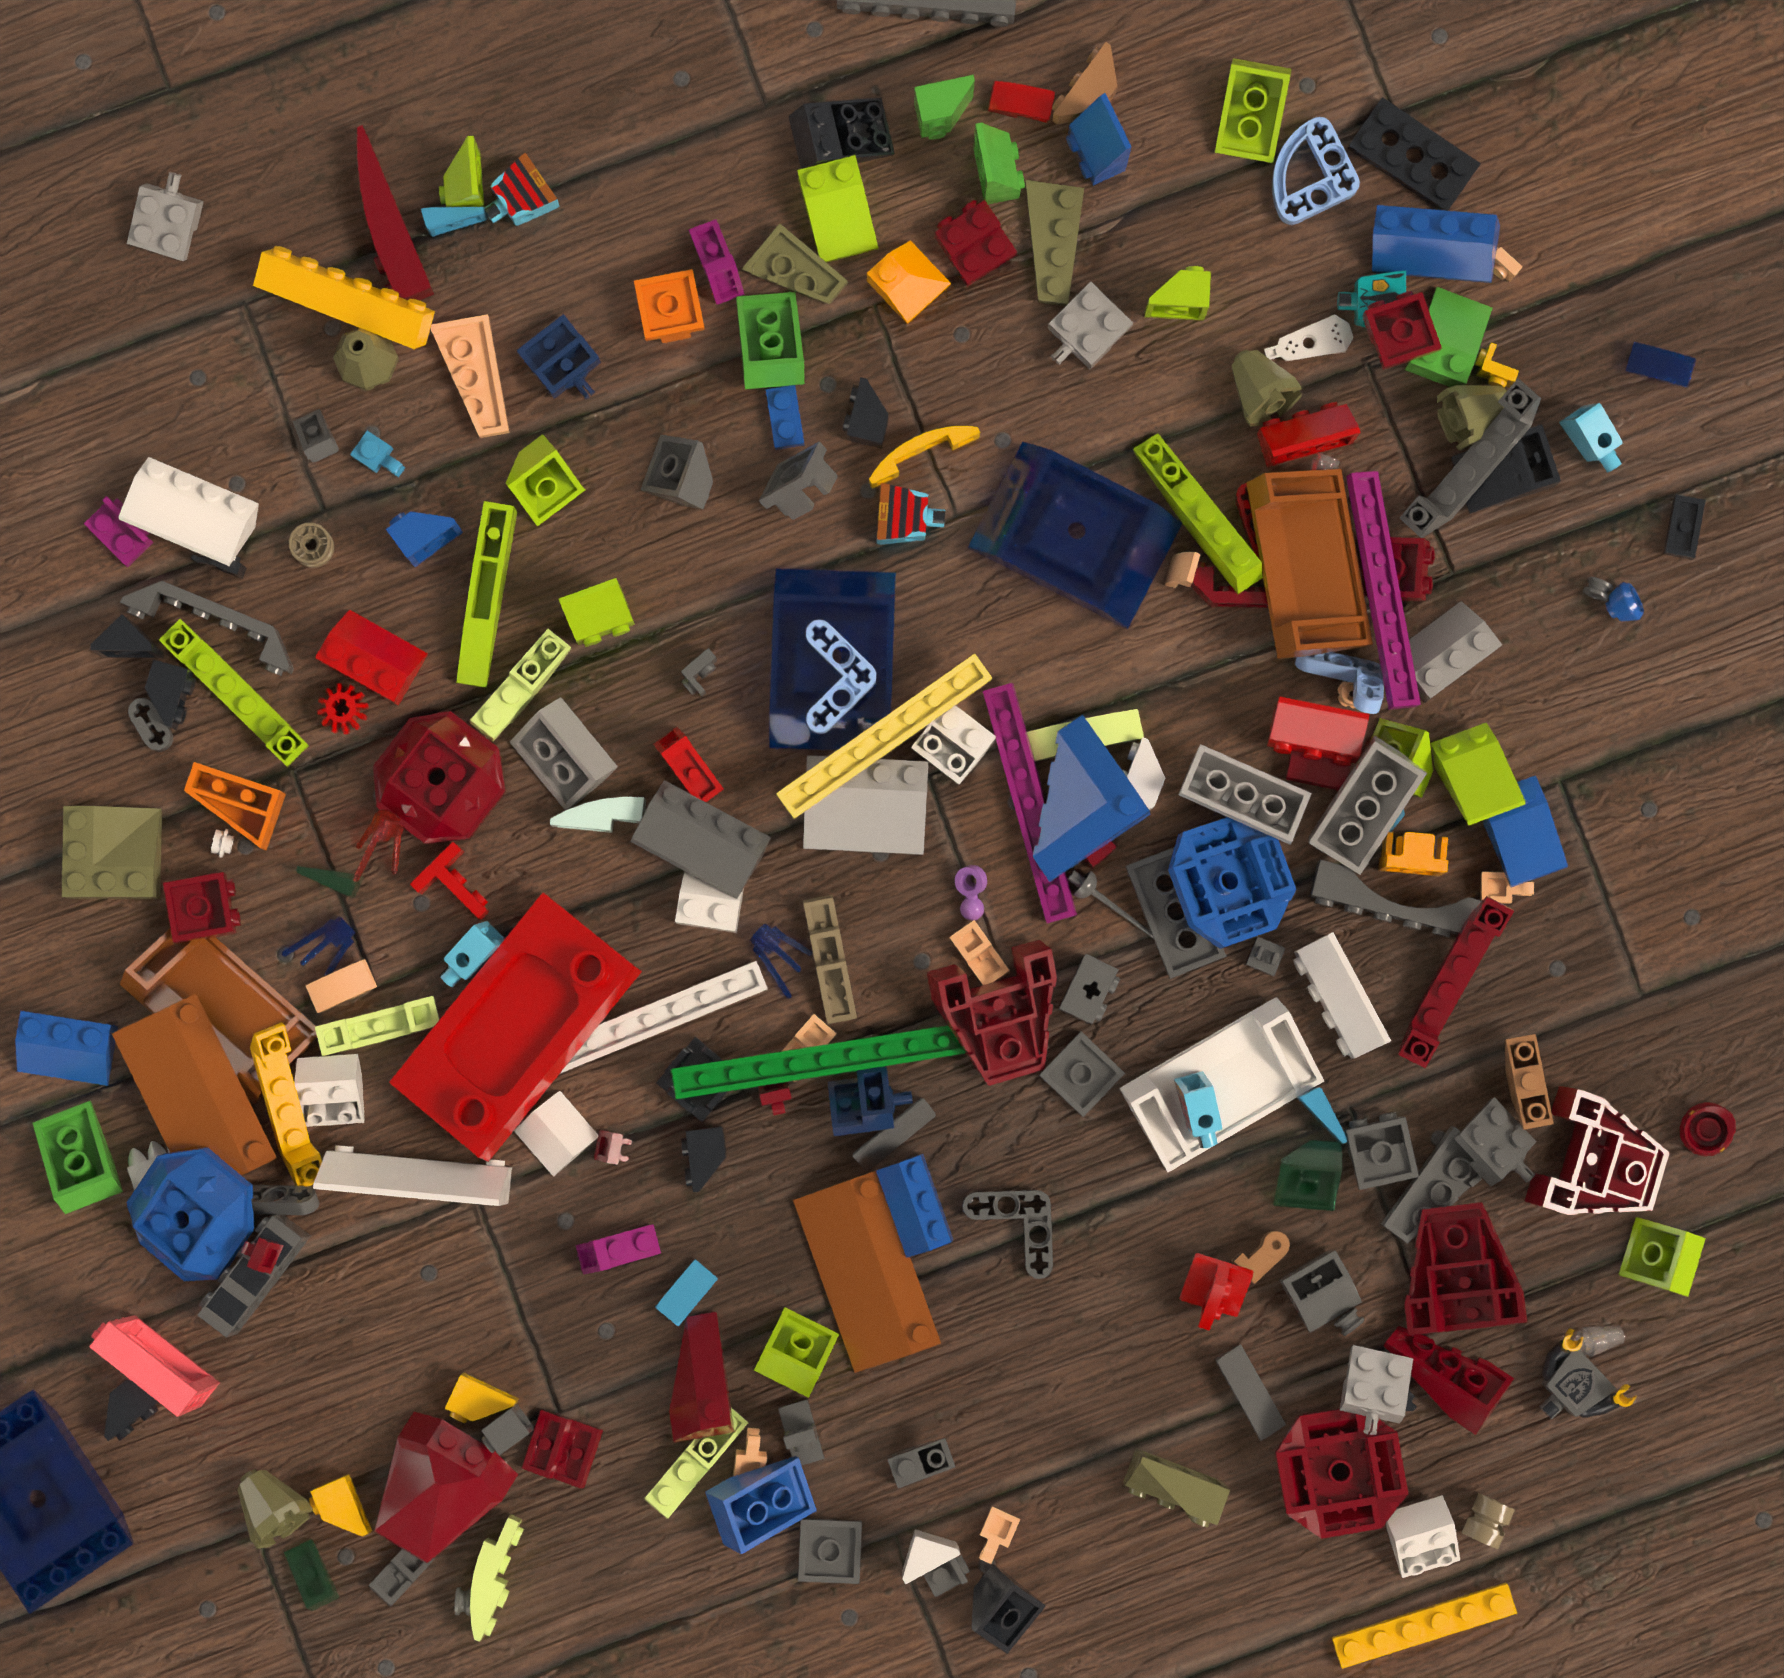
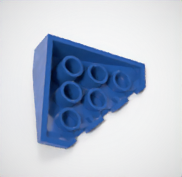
(1086, 801)

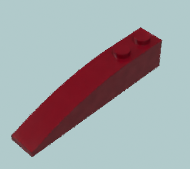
(388, 231)

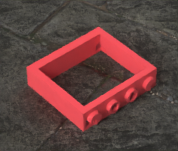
(153, 1364)

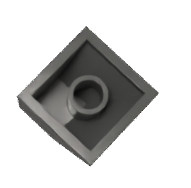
(679, 472)

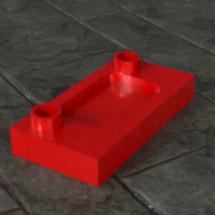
(515, 1027)

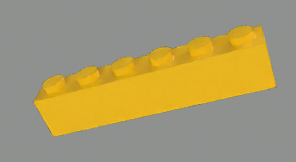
(344, 297)

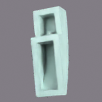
(601, 814)

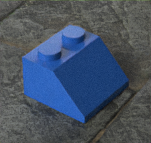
(422, 534)

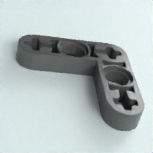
(1030, 1220)

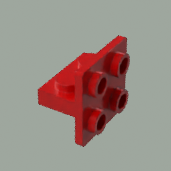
(1215, 1287)

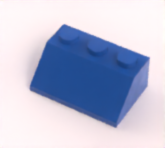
(64, 1048)
(915, 1206)

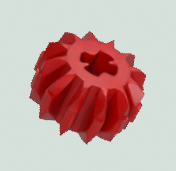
(333, 716)

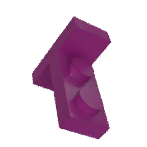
(717, 261)
(618, 1249)

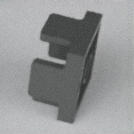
(795, 474)

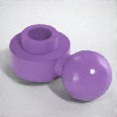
(971, 907)

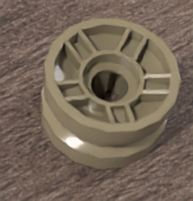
(304, 535)

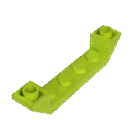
(234, 692)

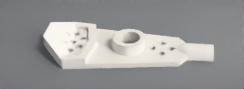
(1321, 335)

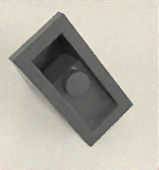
(315, 436)

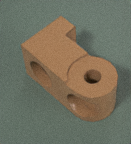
(1270, 1251)

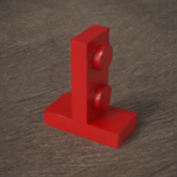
(688, 765)
(452, 880)

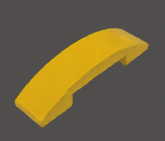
(956, 436)

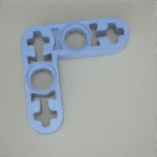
(1363, 673)
(846, 683)

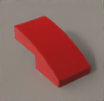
(1021, 100)

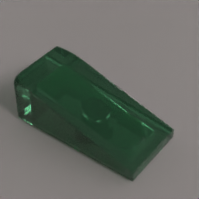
(335, 880)
(311, 1575)

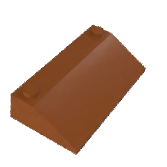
(1309, 562)
(230, 993)
(193, 1086)
(866, 1272)

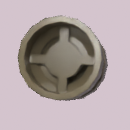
(1488, 1521)

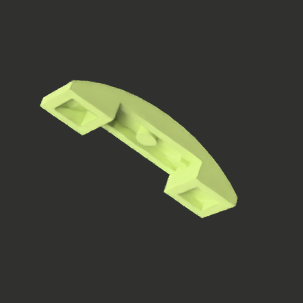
(1110, 728)
(377, 1026)

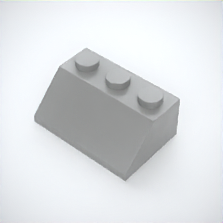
(1450, 649)
(563, 753)

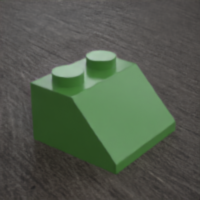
(941, 105)

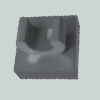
(1265, 956)

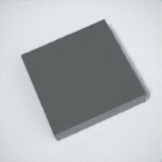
(1082, 1074)
(830, 1551)

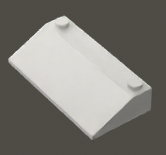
(1253, 1070)
(414, 1177)

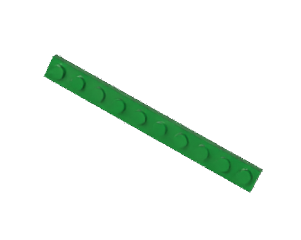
(814, 1061)

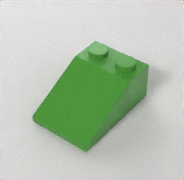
(996, 164)
(1460, 330)
(770, 340)
(76, 1158)

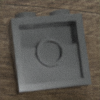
(1381, 1151)

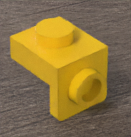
(1494, 372)

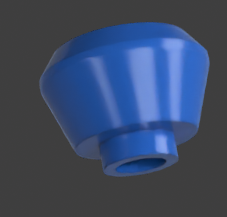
(1625, 603)

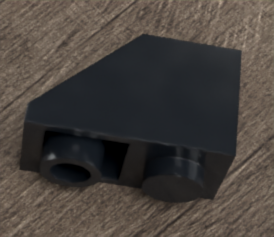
(869, 417)
(168, 691)
(706, 1154)
(125, 1407)

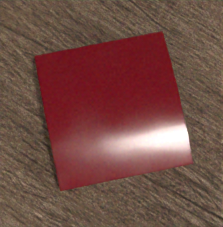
(1316, 772)
(562, 1449)

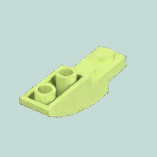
(521, 685)
(690, 1468)
(488, 1588)

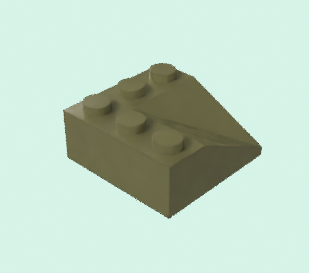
(111, 852)
(1175, 1484)

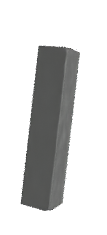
(889, 1139)
(1250, 1392)

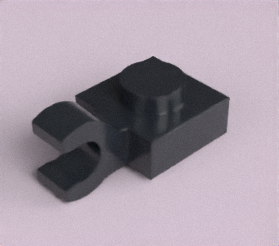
(235, 568)

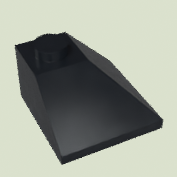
(1003, 1609)

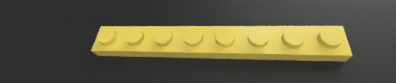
(884, 736)

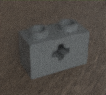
(1075, 999)
(507, 1430)

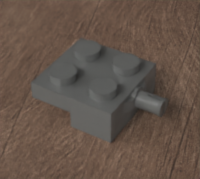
(1496, 1144)

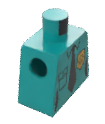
(1370, 290)

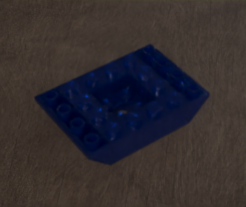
(1104, 568)
(862, 612)
(76, 1527)

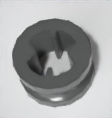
(1597, 588)
(1349, 1321)
(462, 1601)

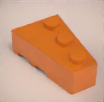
(238, 801)

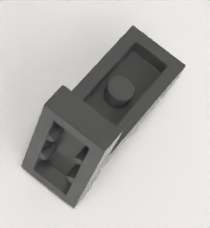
(801, 1432)

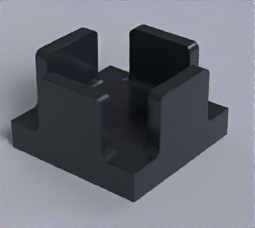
(693, 1054)

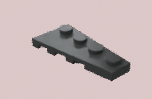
(1439, 1184)

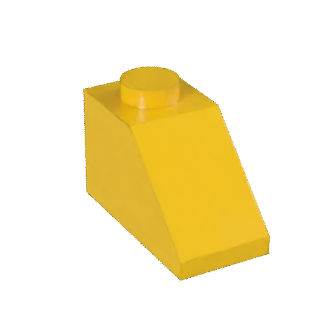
(477, 1399)
(340, 1506)

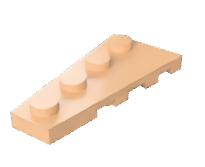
(472, 362)

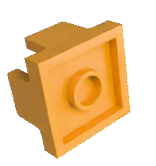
(1414, 854)

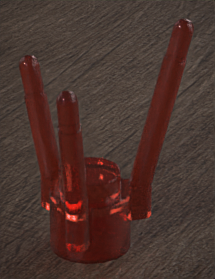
(384, 826)

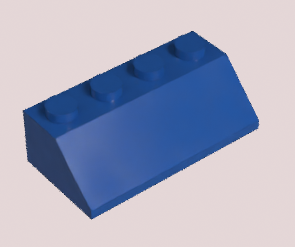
(1435, 243)

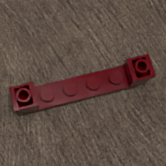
(1226, 595)
(1451, 980)

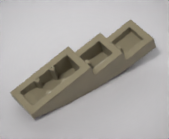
(829, 959)

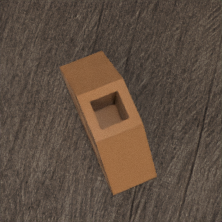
(1087, 86)
(1527, 1082)

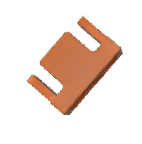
(669, 306)

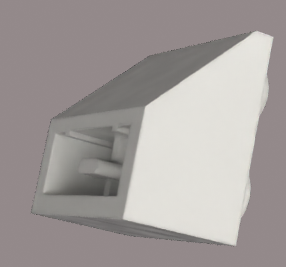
(954, 743)
(330, 1089)
(1423, 1536)

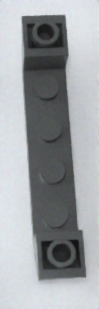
(1477, 464)
(148, 600)

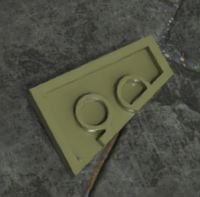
(795, 267)

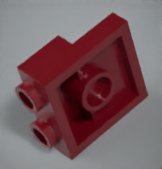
(974, 241)
(1401, 329)
(1411, 565)
(201, 907)

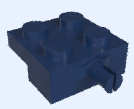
(560, 358)
(864, 1102)

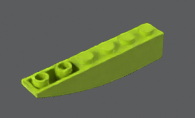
(1200, 515)
(486, 593)

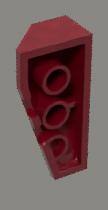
(1459, 1385)
(700, 1389)

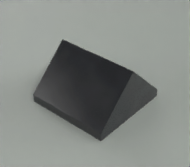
(125, 640)

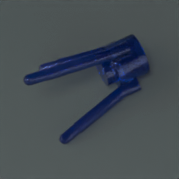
(337, 933)
(767, 941)

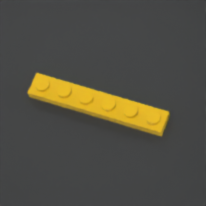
(1424, 1625)

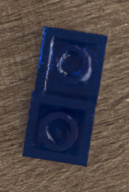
(1661, 364)

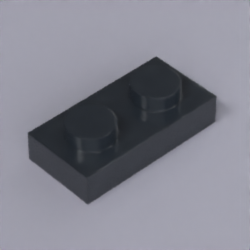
(1684, 527)

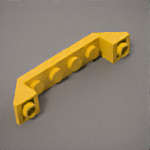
(282, 1103)

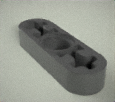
(292, 1200)

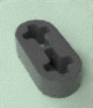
(145, 728)

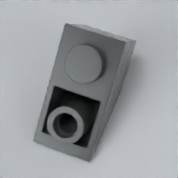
(920, 1462)

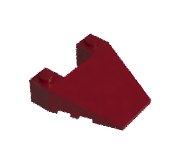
(1003, 1021)
(1606, 1164)

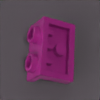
(121, 538)

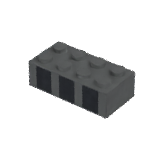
(245, 1288)

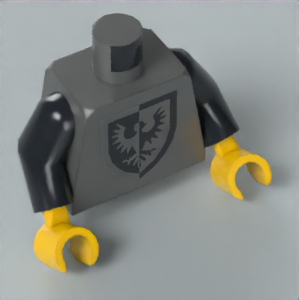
(1578, 1383)

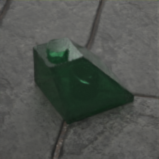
(1310, 1176)

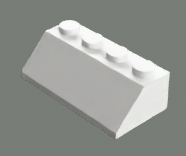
(189, 511)
(1341, 996)

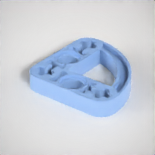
(1328, 184)

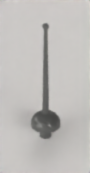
(1087, 885)

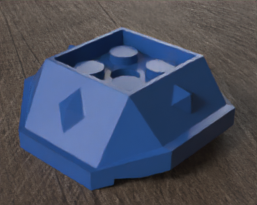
(1255, 877)
(213, 1199)

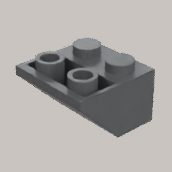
(1321, 1290)

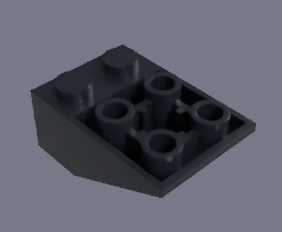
(841, 130)
(1521, 473)

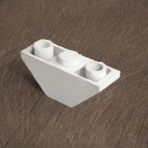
(1145, 772)

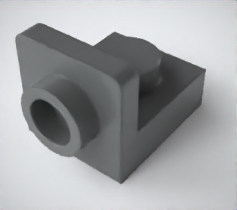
(702, 667)
(947, 1575)

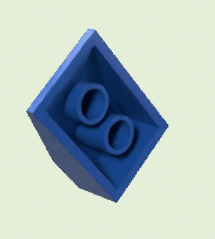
(1099, 141)
(1526, 837)
(760, 1503)

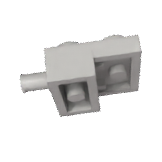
(164, 219)
(1088, 326)
(1376, 1386)

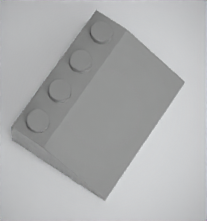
(872, 811)

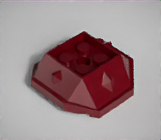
(470, 786)
(1347, 1505)

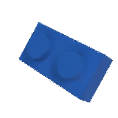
(785, 417)

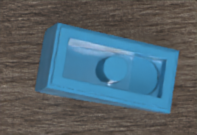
(446, 219)
(1319, 1107)
(686, 1292)

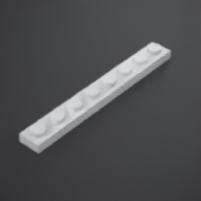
(670, 1013)

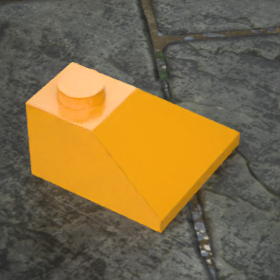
(907, 280)

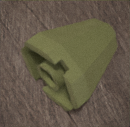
(365, 359)
(1263, 387)
(1468, 412)
(270, 1507)

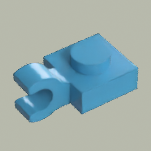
(375, 453)

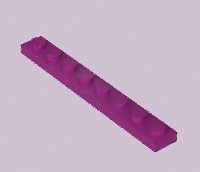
(1383, 590)
(1026, 793)

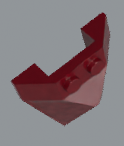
(1461, 1274)
(438, 1486)

